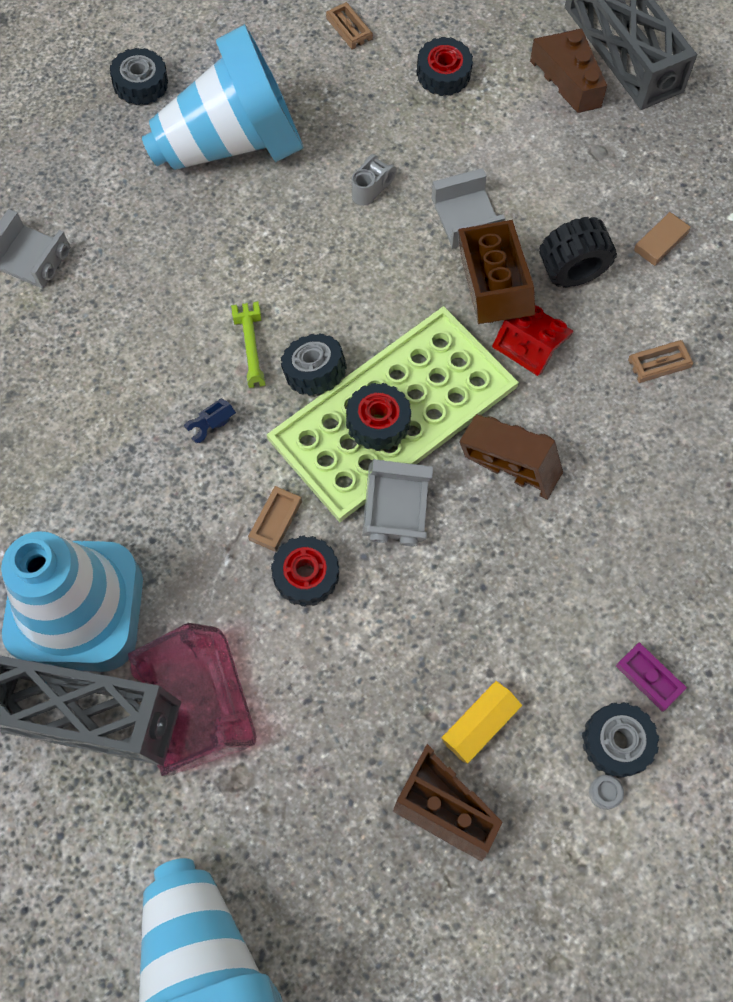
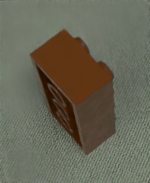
(496, 272)

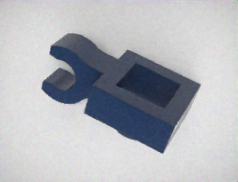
(213, 416)

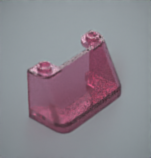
(201, 673)

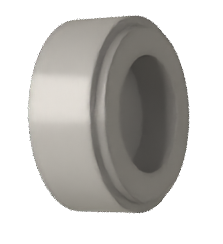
(606, 792)

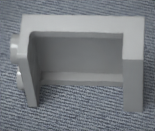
(396, 502)

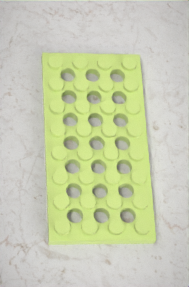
(412, 449)

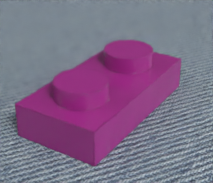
(651, 677)

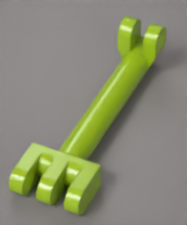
(247, 318)

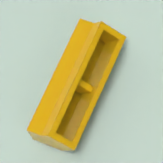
(481, 722)

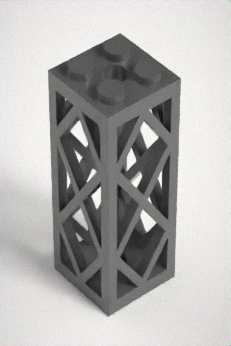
(664, 73)
(152, 719)

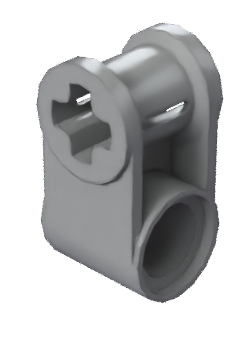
(371, 180)

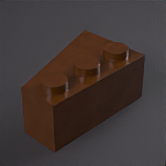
(571, 67)
(515, 451)
(446, 807)

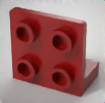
(531, 339)

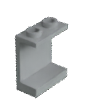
(463, 203)
(28, 252)

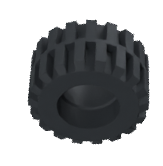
(577, 252)

